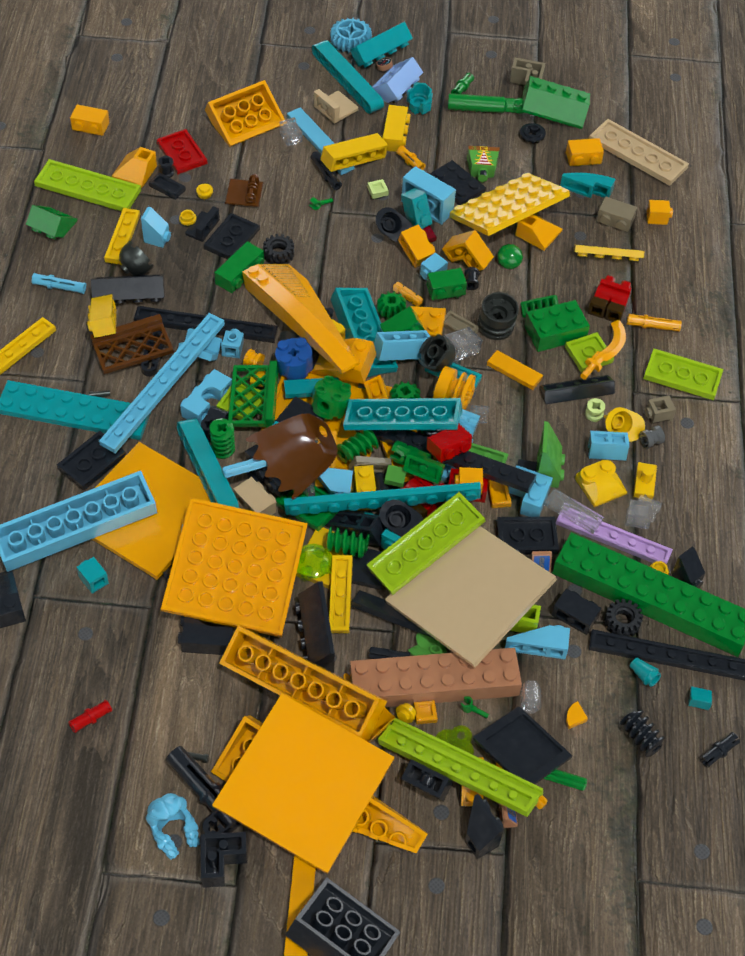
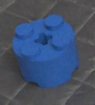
(294, 358)

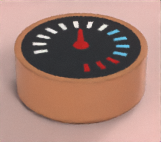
(384, 64)

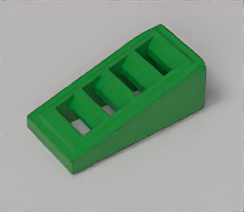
(538, 302)

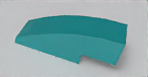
(588, 184)

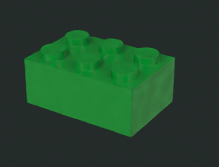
(556, 325)

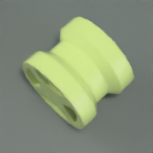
(595, 410)

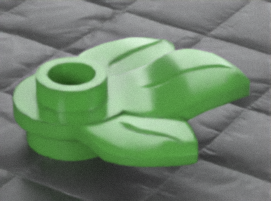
(426, 646)

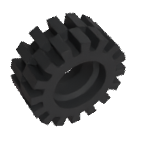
(278, 242)
(627, 609)

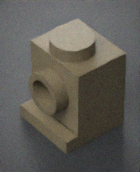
(660, 409)

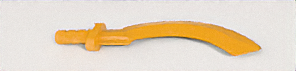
(609, 352)

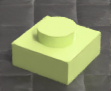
(377, 189)

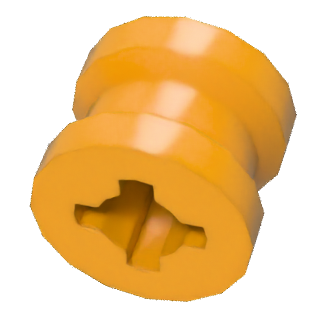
(253, 358)

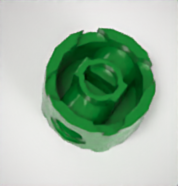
(330, 398)

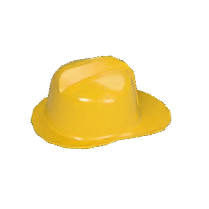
(624, 421)

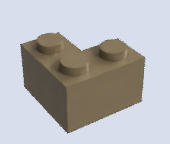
(523, 69)

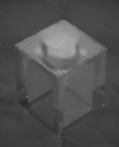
(640, 514)

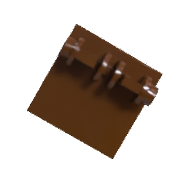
(244, 191)

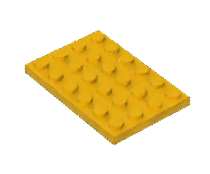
(508, 204)

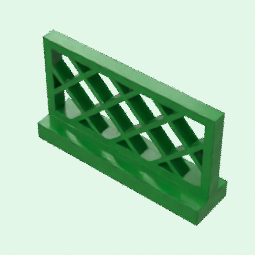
(269, 393)

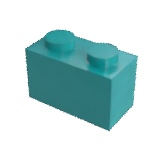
(416, 208)

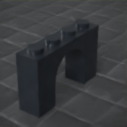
(203, 638)

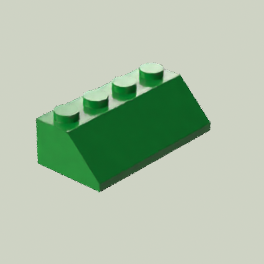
(555, 102)

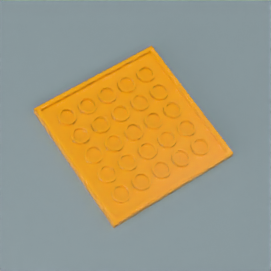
(234, 567)

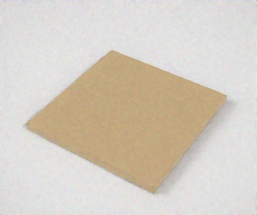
(473, 594)

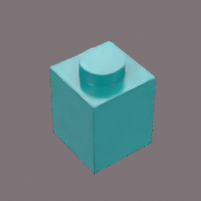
(92, 574)

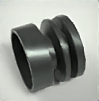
(498, 316)

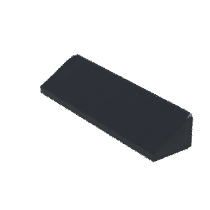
(577, 389)

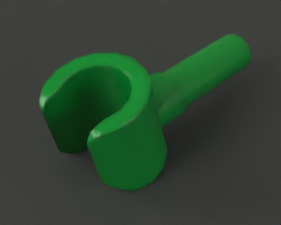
(316, 204)
(472, 708)

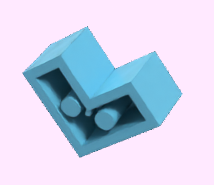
(534, 500)

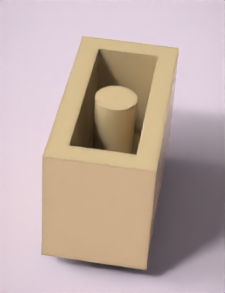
(254, 498)

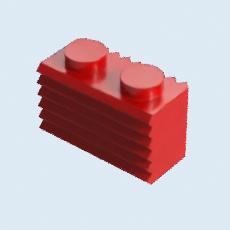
(449, 443)

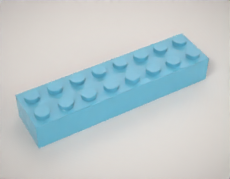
(75, 520)

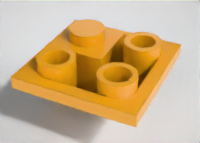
(137, 166)
(537, 231)

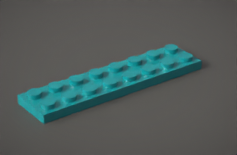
(63, 408)

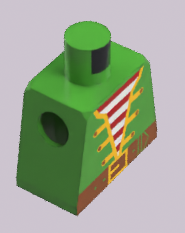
(482, 161)

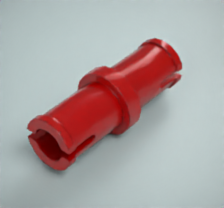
(90, 716)

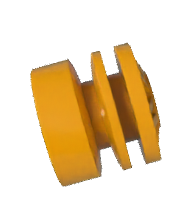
(450, 387)

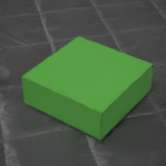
(395, 476)

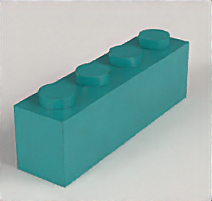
(381, 44)

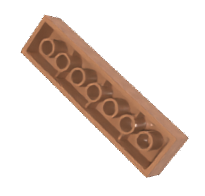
(438, 677)

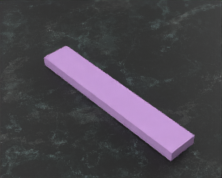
(621, 540)

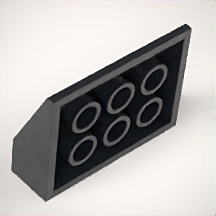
(340, 926)

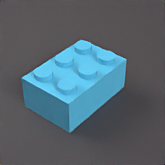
(439, 194)

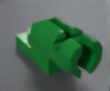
(417, 462)

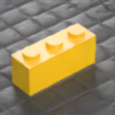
(396, 127)
(102, 316)

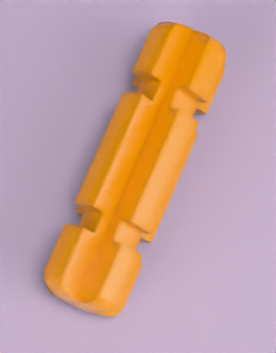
(408, 294)

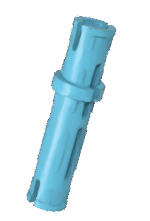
(53, 282)

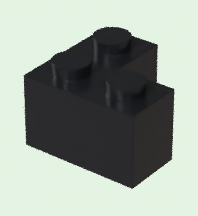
(219, 851)

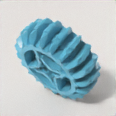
(349, 34)

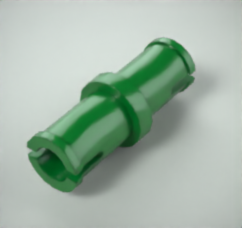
(463, 84)

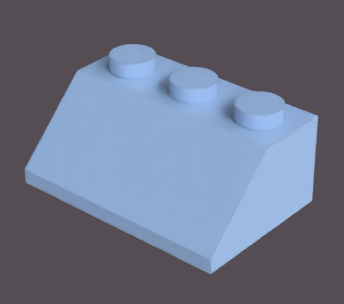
(398, 80)

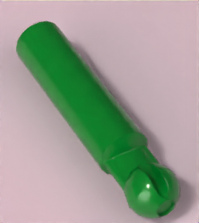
(484, 103)

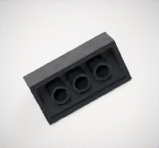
(130, 287)
(315, 627)

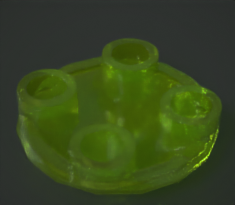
(314, 561)

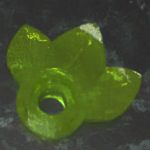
(450, 737)

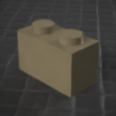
(616, 214)

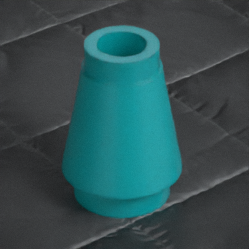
(647, 673)

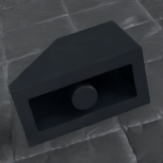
(689, 568)

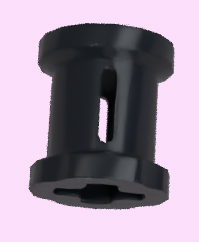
(165, 164)
(472, 275)

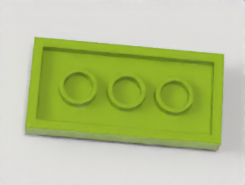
(683, 374)

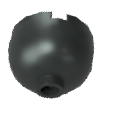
(134, 260)
(437, 353)

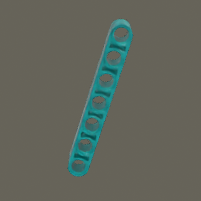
(347, 76)
(206, 463)

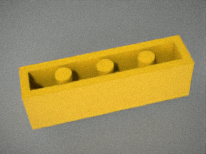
(354, 152)

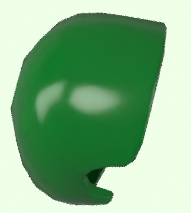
(509, 256)

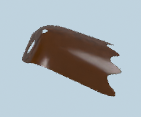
(293, 453)

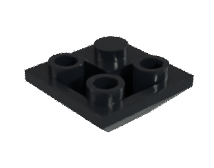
(483, 829)

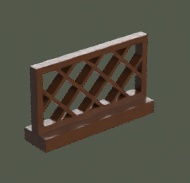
(128, 333)

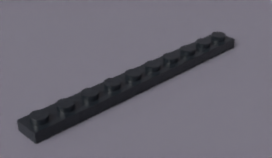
(492, 469)

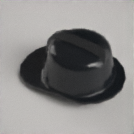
(391, 223)
(399, 517)

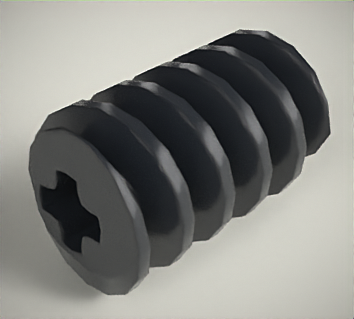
(642, 732)

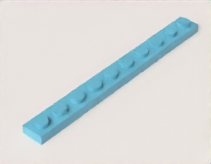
(161, 383)

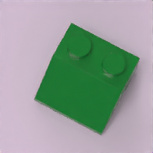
(50, 221)

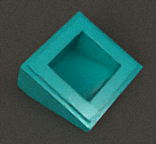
(700, 698)

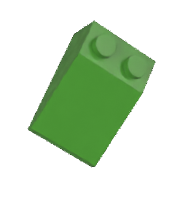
(550, 456)

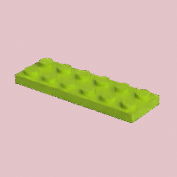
(87, 185)
(426, 543)

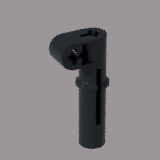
(204, 787)

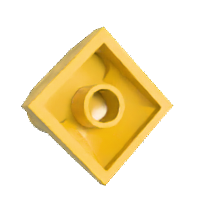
(600, 482)

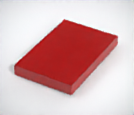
(182, 150)

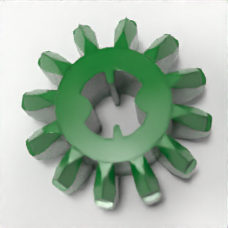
(390, 304)
(404, 391)

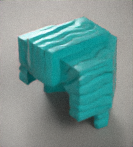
(420, 98)

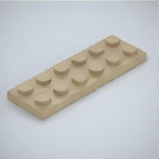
(639, 152)

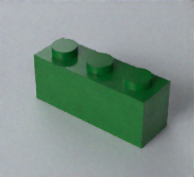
(230, 274)

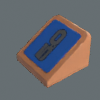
(543, 559)
(507, 816)

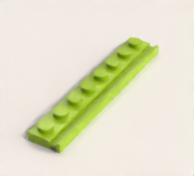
(461, 767)

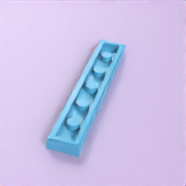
(313, 133)

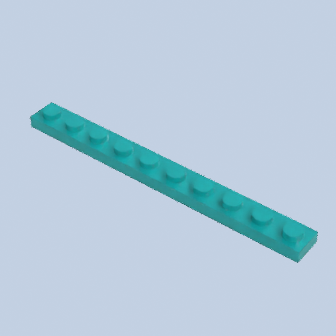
(376, 499)

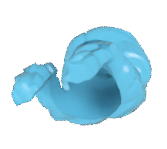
(164, 810)

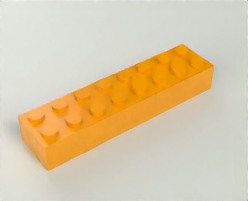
(303, 682)

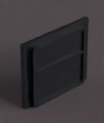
(522, 746)

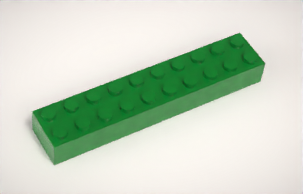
(654, 592)

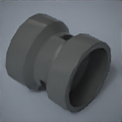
(651, 437)

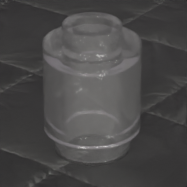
(530, 697)

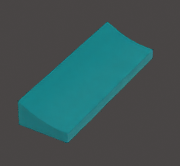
(360, 319)
(403, 414)

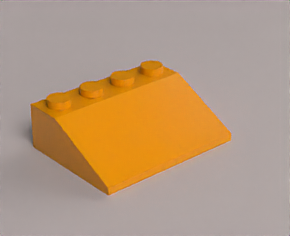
(244, 113)

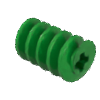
(222, 438)
(357, 445)
(347, 543)

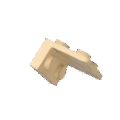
(334, 106)

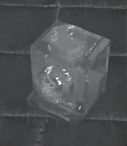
(290, 132)

